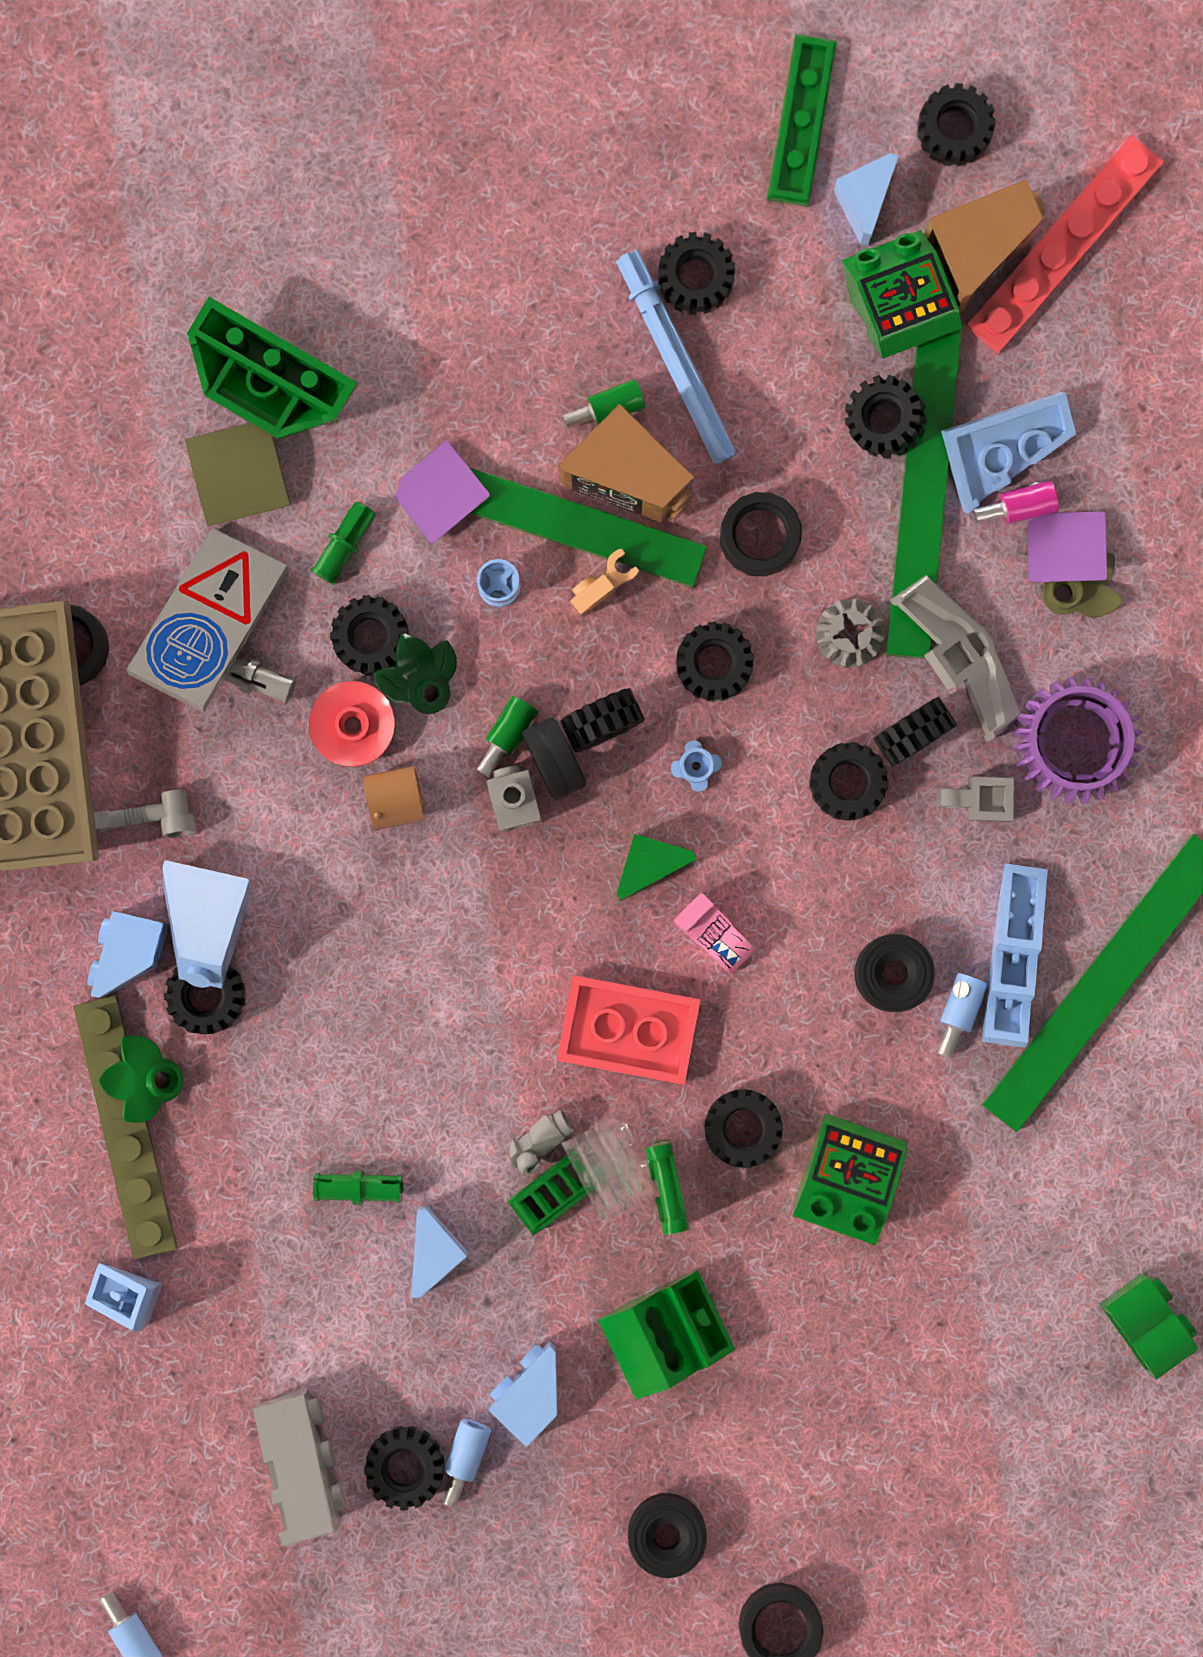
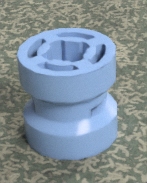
(498, 576)

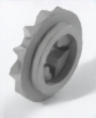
(841, 650)

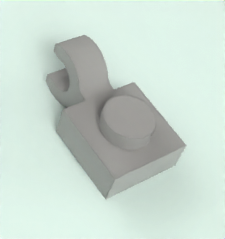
(985, 798)

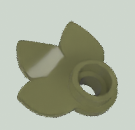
(1086, 597)

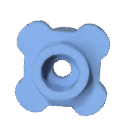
(708, 763)

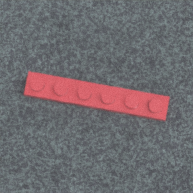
(1064, 244)

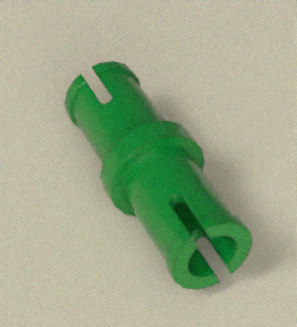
(358, 1187)

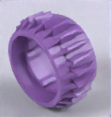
(1117, 721)

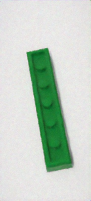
(589, 530)

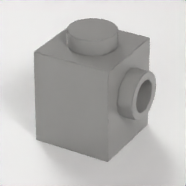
(513, 799)

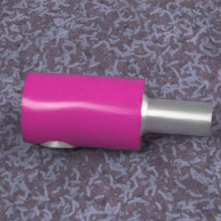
(1021, 504)

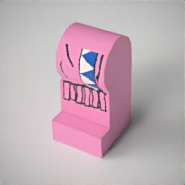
(714, 933)

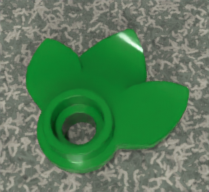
(135, 1079)

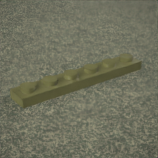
(127, 1143)

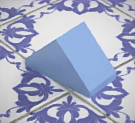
(863, 194)
(434, 1252)
(123, 1296)

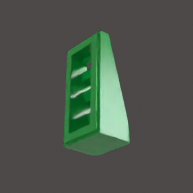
(525, 1213)

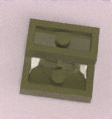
(237, 473)

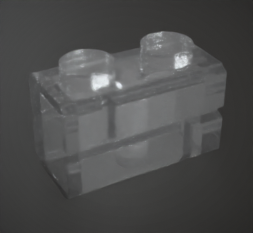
(609, 1167)

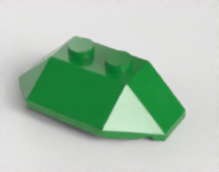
(264, 374)

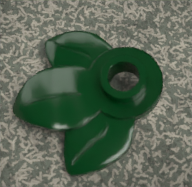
(417, 669)

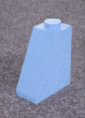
(204, 920)

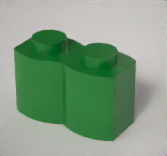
(1149, 1325)

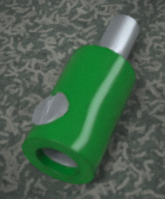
(603, 403)
(507, 732)

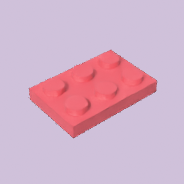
(628, 1030)

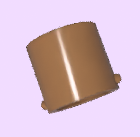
(394, 798)

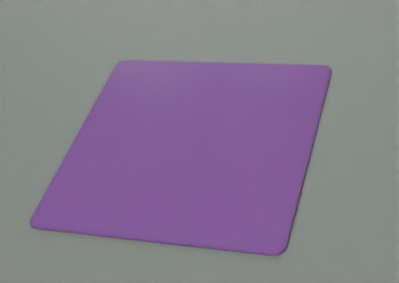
(440, 492)
(1067, 547)

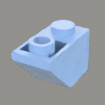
(129, 951)
(531, 1398)

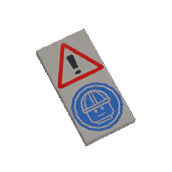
(207, 620)

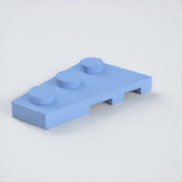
(1003, 444)

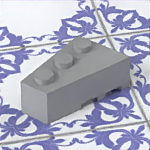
(299, 1466)

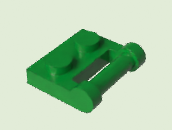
(670, 1201)

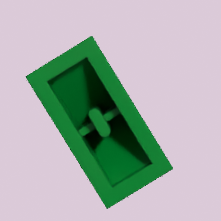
(649, 863)

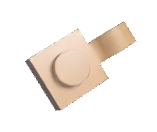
(592, 591)

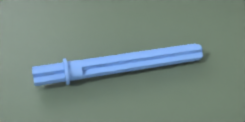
(675, 355)

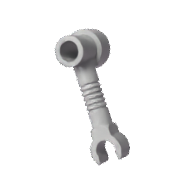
(172, 813)

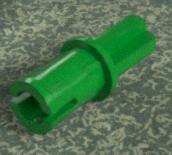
(343, 542)

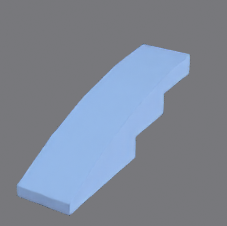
(1015, 955)

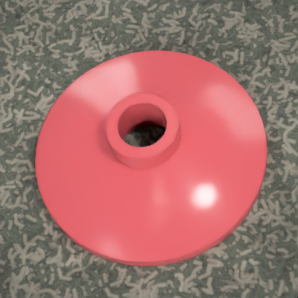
(349, 701)

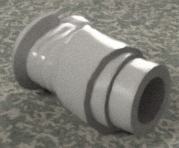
(541, 1139)

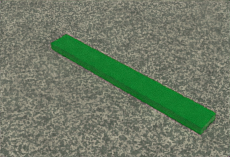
(924, 489)
(1099, 988)

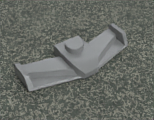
(962, 654)

